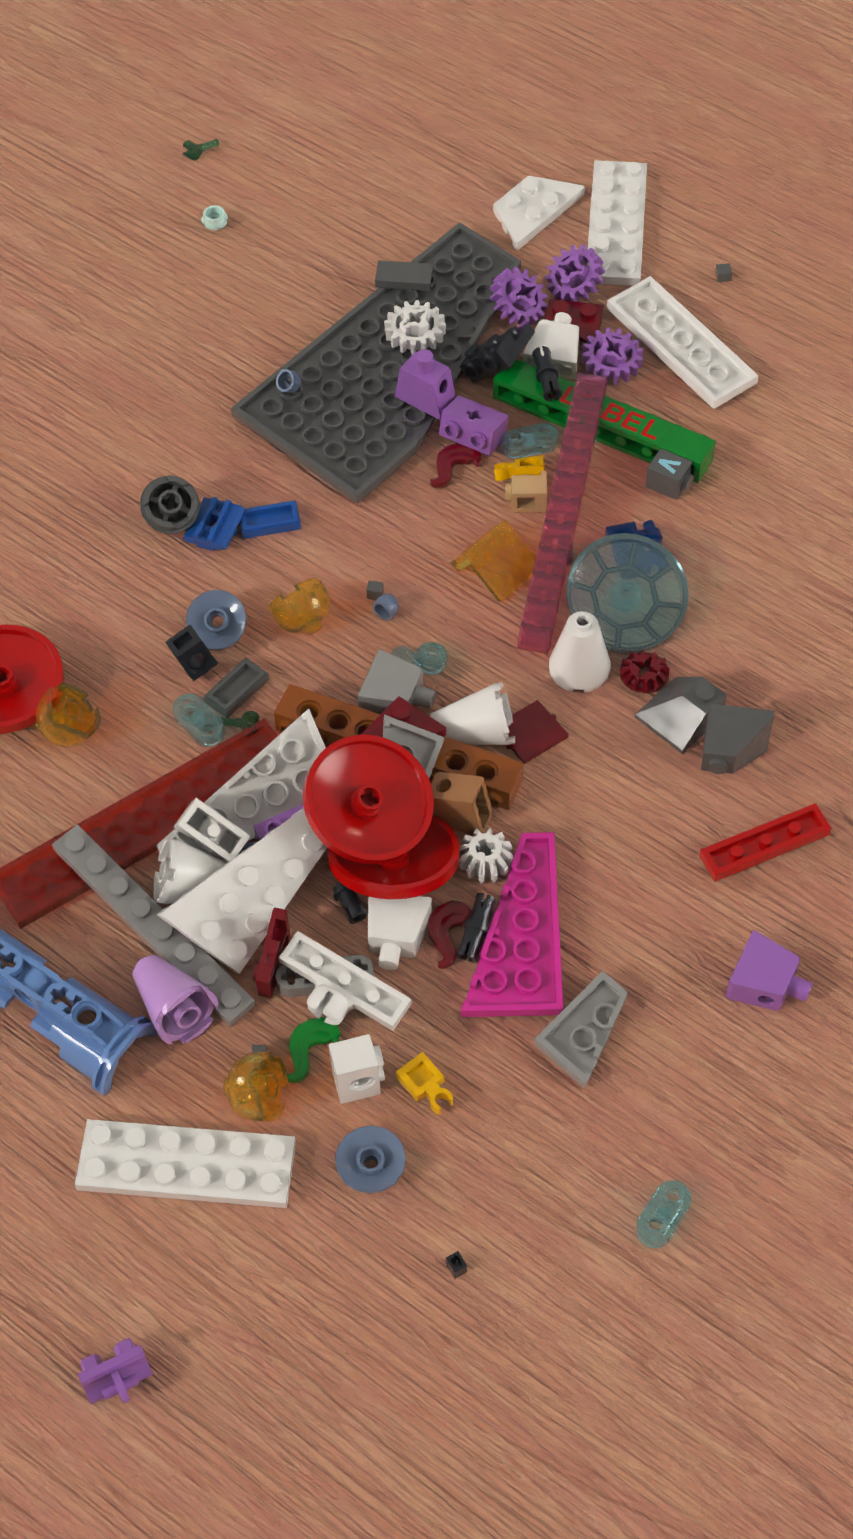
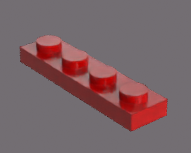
(765, 842)

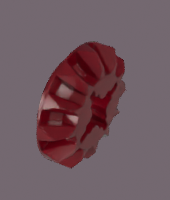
(648, 682)

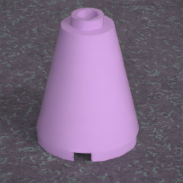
(174, 1000)

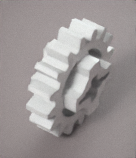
(415, 327)

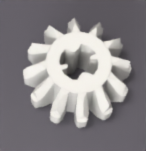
(485, 855)

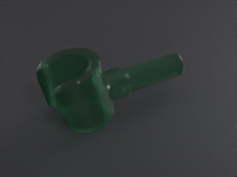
(195, 151)
(247, 717)

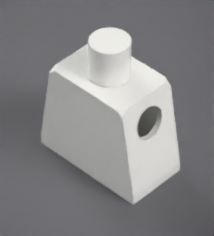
(562, 341)
(397, 928)

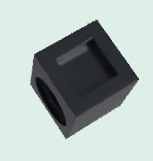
(191, 652)

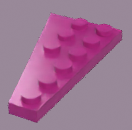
(522, 952)

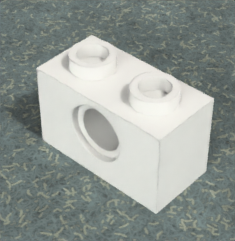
(211, 831)
(356, 1068)

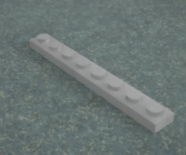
(141, 915)

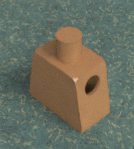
(461, 801)

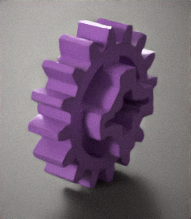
(575, 274)
(518, 297)
(612, 355)

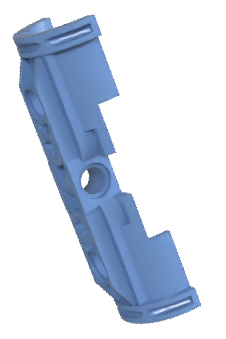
(87, 1047)

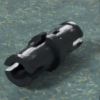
(547, 373)
(476, 927)

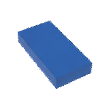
(270, 519)

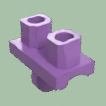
(116, 1374)

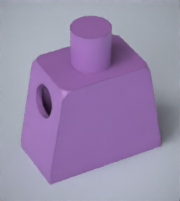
(425, 384)
(766, 975)

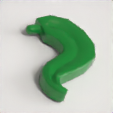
(304, 1037)

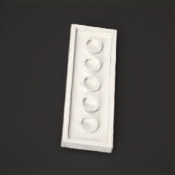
(618, 219)
(682, 342)
(186, 1163)

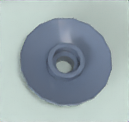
(212, 605)
(365, 1145)

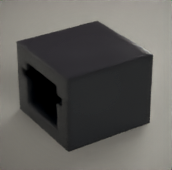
(456, 1264)

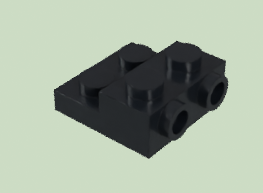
(496, 353)

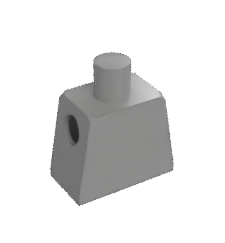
(393, 678)

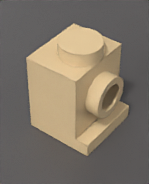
(527, 493)

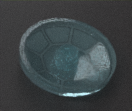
(630, 589)

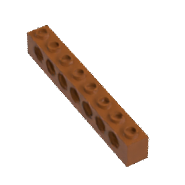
(329, 714)

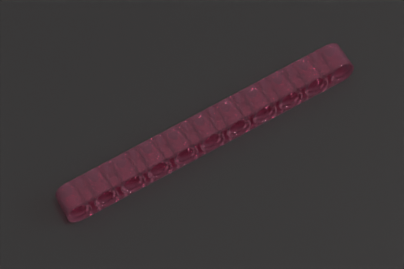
(562, 514)

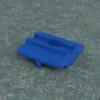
(224, 514)

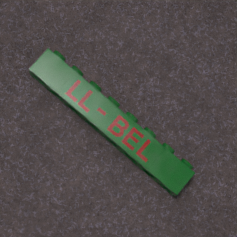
(619, 425)

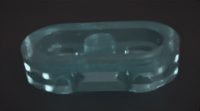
(531, 440)
(201, 721)
(665, 1212)

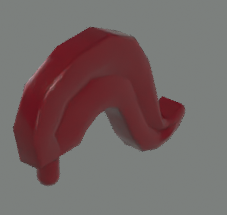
(449, 457)
(440, 923)

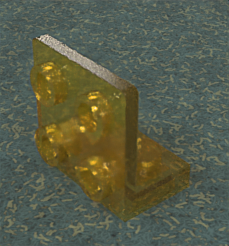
(498, 560)

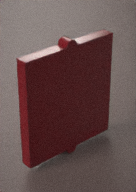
(534, 732)

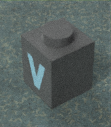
(669, 474)

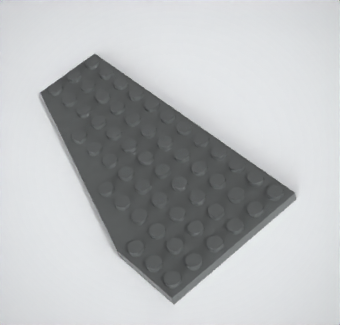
(346, 411)

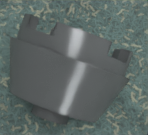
(169, 504)

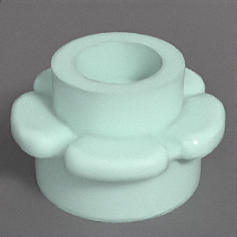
(214, 218)

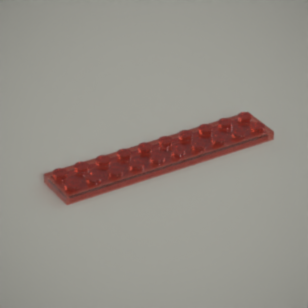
(127, 828)

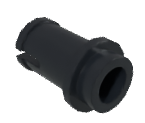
(350, 903)

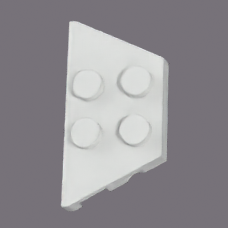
(534, 206)

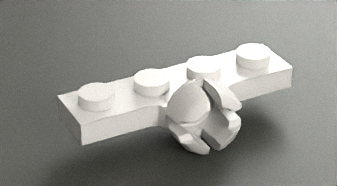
(342, 985)

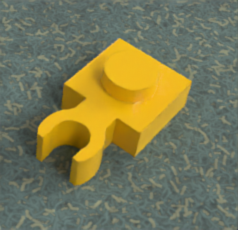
(520, 466)
(424, 1079)

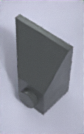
(681, 710)
(734, 737)

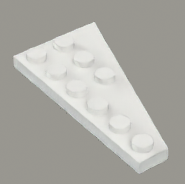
(268, 782)
(234, 905)

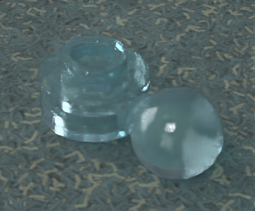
(422, 659)

